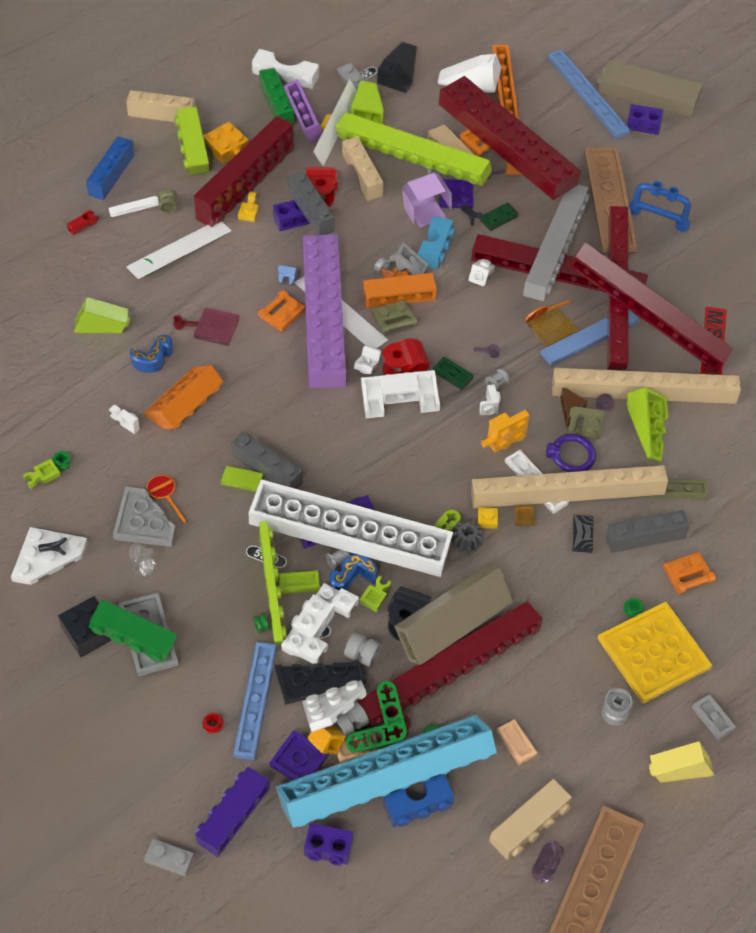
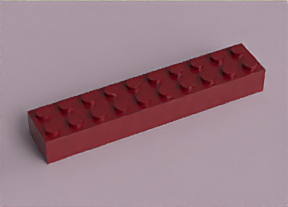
(509, 137)

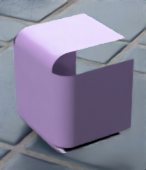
(420, 200)

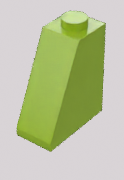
(368, 102)
(101, 317)

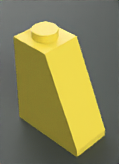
(681, 763)

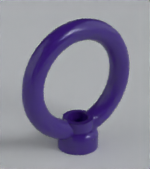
(553, 451)

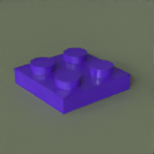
(461, 194)
(297, 757)

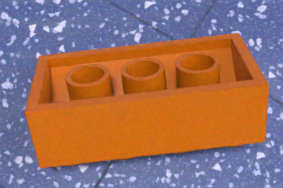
(184, 397)

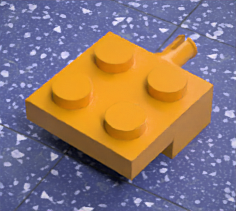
(225, 141)
(506, 431)

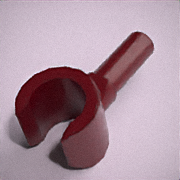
(179, 323)

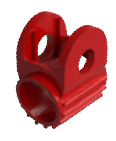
(324, 181)
(407, 355)

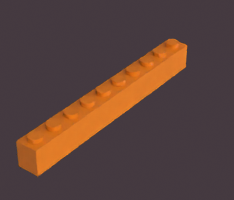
(506, 91)

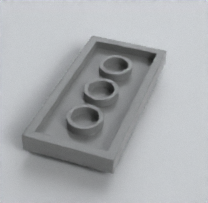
(151, 609)

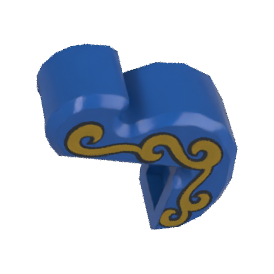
(155, 358)
(350, 568)

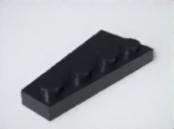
(300, 681)

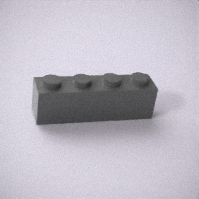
(311, 203)
(265, 461)
(647, 531)

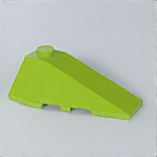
(648, 415)

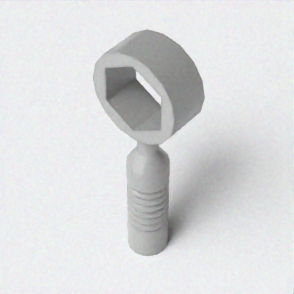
(383, 263)

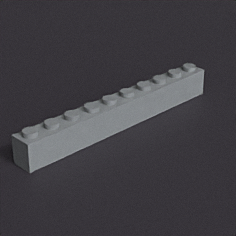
(556, 243)

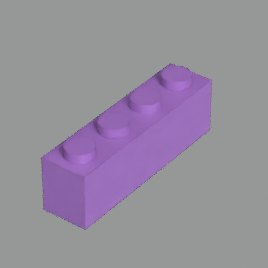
(303, 110)

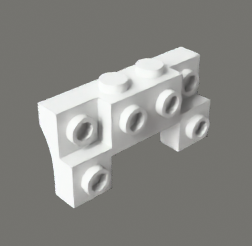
(399, 389)
(314, 619)

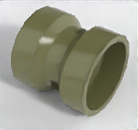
(168, 201)

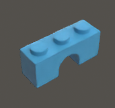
(440, 232)

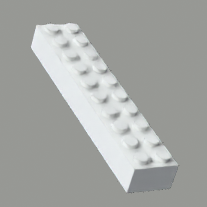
(351, 528)

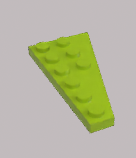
(271, 577)

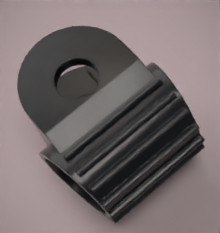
(402, 605)

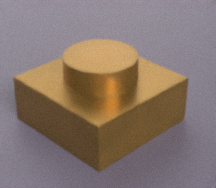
(524, 516)

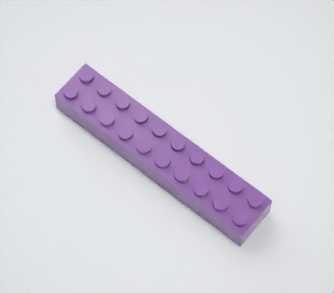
(323, 312)

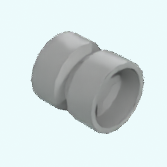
(362, 649)
(616, 706)
(353, 719)

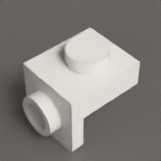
(481, 271)
(368, 360)
(492, 404)

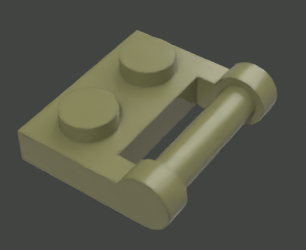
(393, 313)
(591, 423)

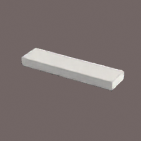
(523, 466)

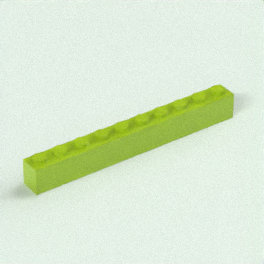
(415, 149)

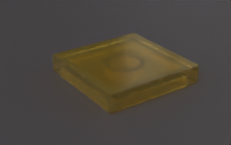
(552, 327)

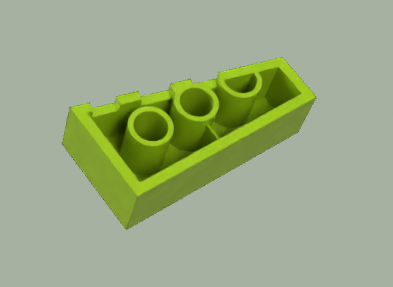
(192, 140)

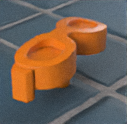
(387, 273)

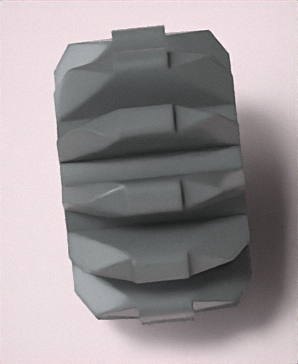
(467, 536)

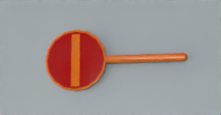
(542, 310)
(162, 487)

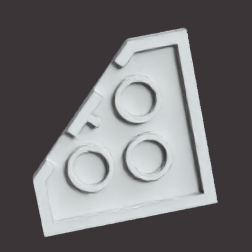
(35, 564)
(324, 708)

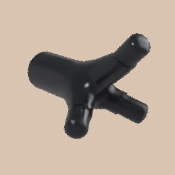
(472, 214)
(53, 546)

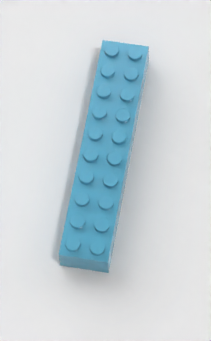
(385, 770)

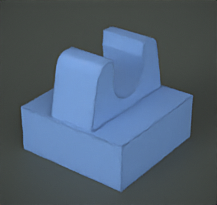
(290, 272)

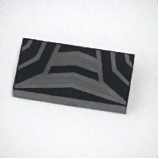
(582, 533)

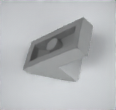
(408, 259)

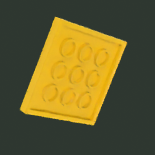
(654, 652)

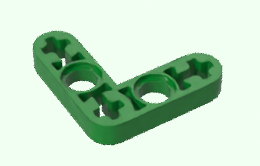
(390, 724)

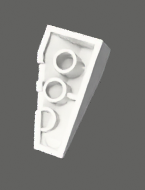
(481, 70)

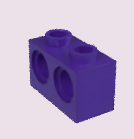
(644, 119)
(288, 215)
(330, 838)

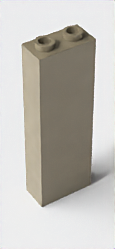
(649, 88)
(454, 614)

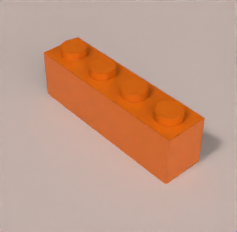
(395, 289)

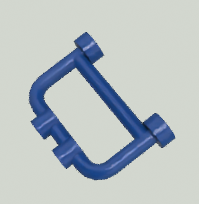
(656, 189)

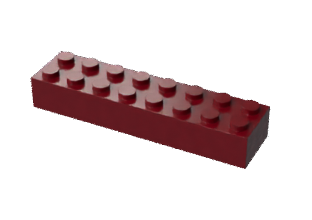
(244, 172)

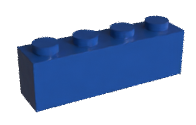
(110, 168)

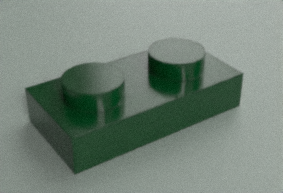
(499, 216)
(453, 373)

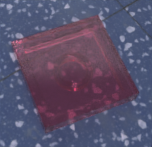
(216, 326)

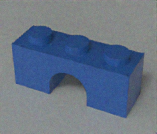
(403, 809)

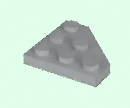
(142, 520)

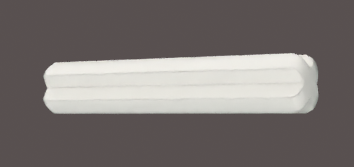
(134, 206)

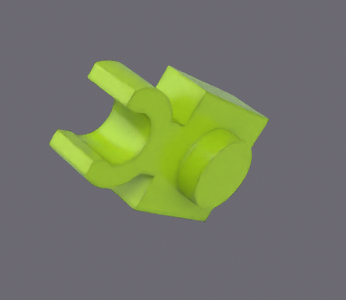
(43, 472)
(375, 596)

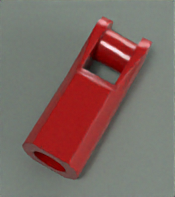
(83, 221)

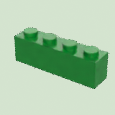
(276, 95)
(132, 631)

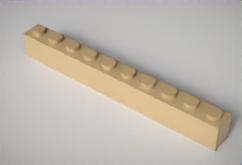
(671, 385)
(569, 486)

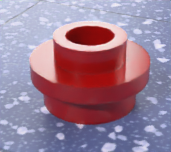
(212, 717)

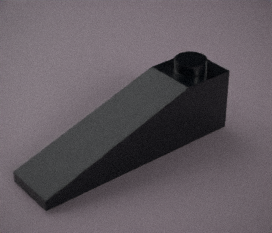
(398, 68)

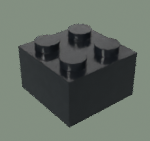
(76, 627)

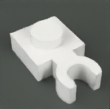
(126, 419)

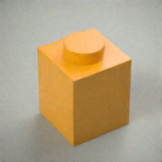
(328, 739)

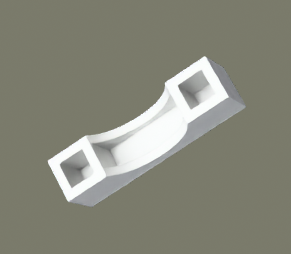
(305, 72)

